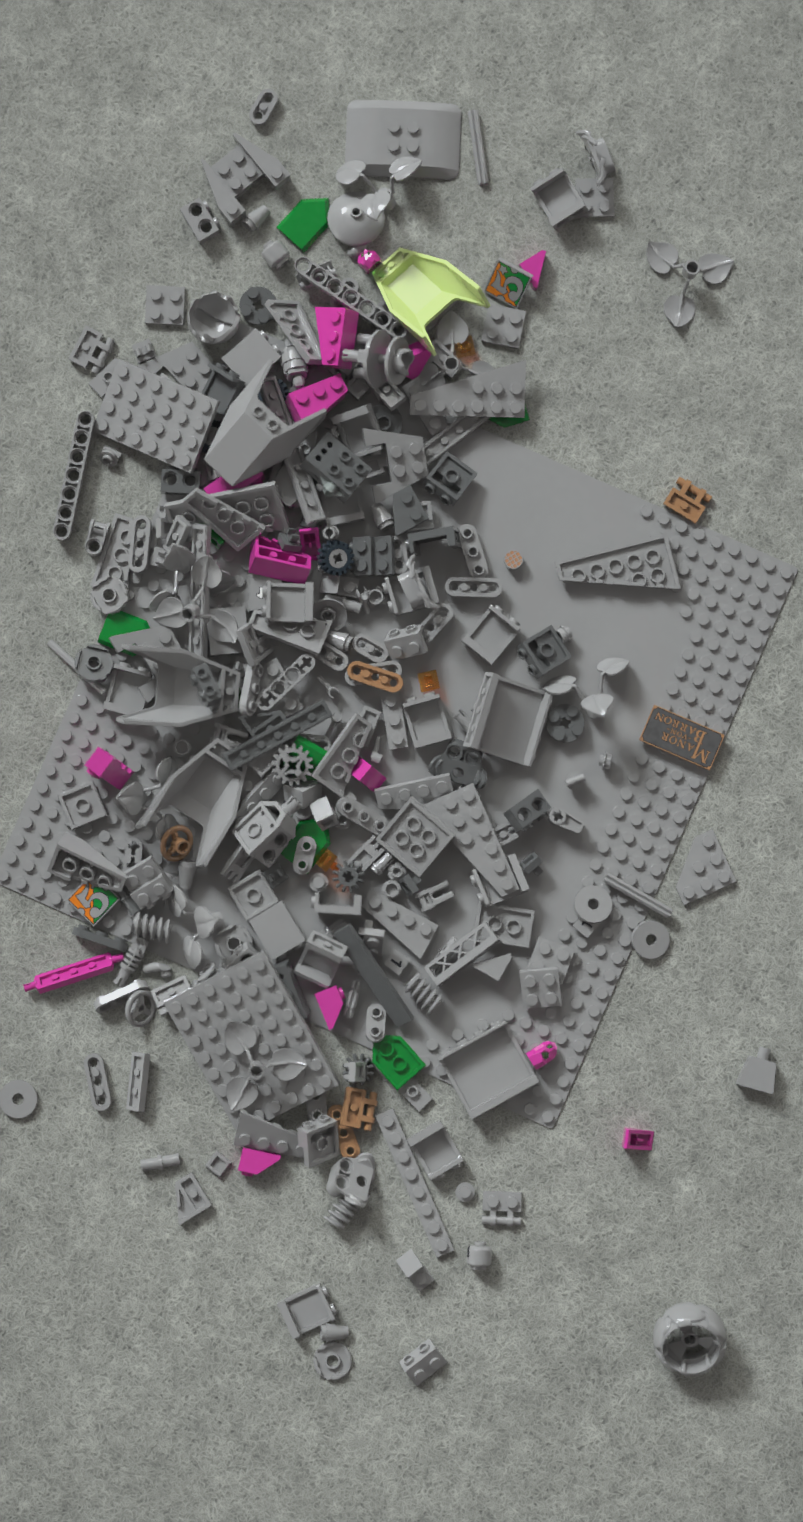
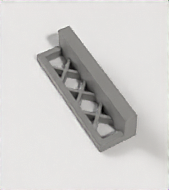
(466, 960)

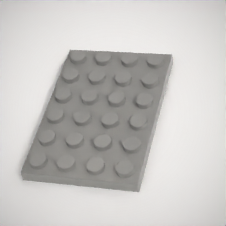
(156, 416)

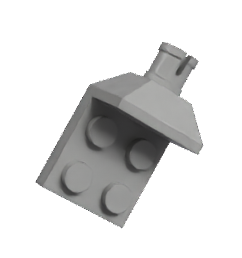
(265, 823)

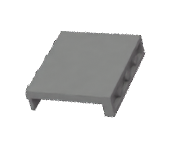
(508, 719)
(487, 1068)

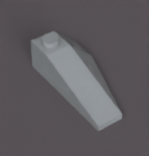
(81, 862)

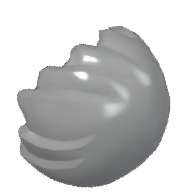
(203, 314)

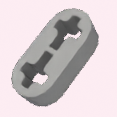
(128, 852)

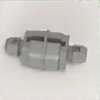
(293, 365)

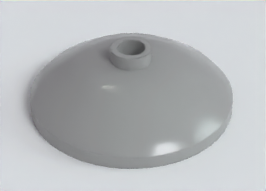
(351, 228)

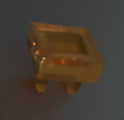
(465, 349)
(428, 681)
(327, 861)

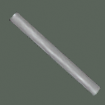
(69, 660)

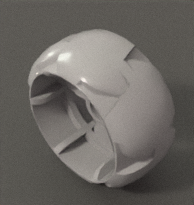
(687, 1318)

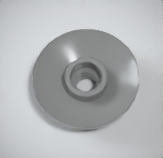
(338, 613)

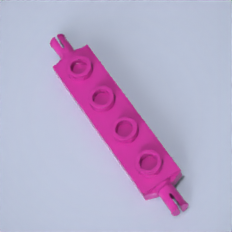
(73, 973)

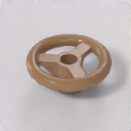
(178, 844)

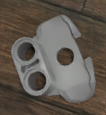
(599, 155)
(413, 587)
(361, 1166)

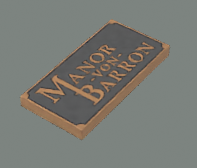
(681, 737)

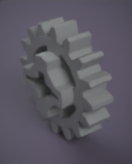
(284, 754)

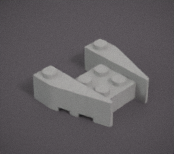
(238, 173)

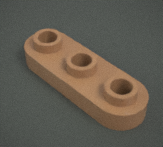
(368, 670)
(348, 1140)

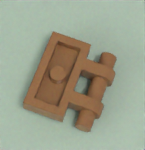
(685, 505)
(353, 1108)

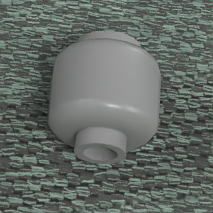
(275, 254)
(479, 1255)

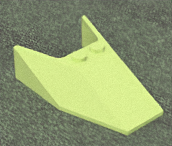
(422, 288)

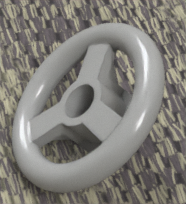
(136, 1006)

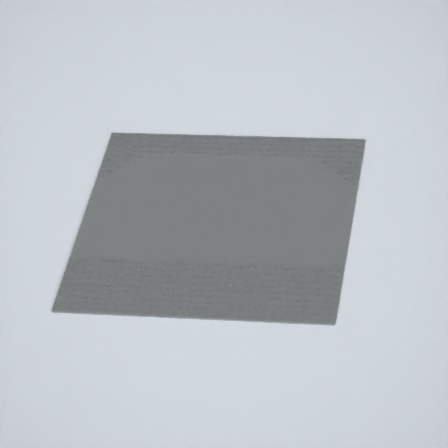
(684, 653)

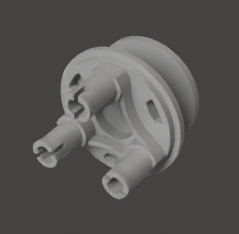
(381, 358)

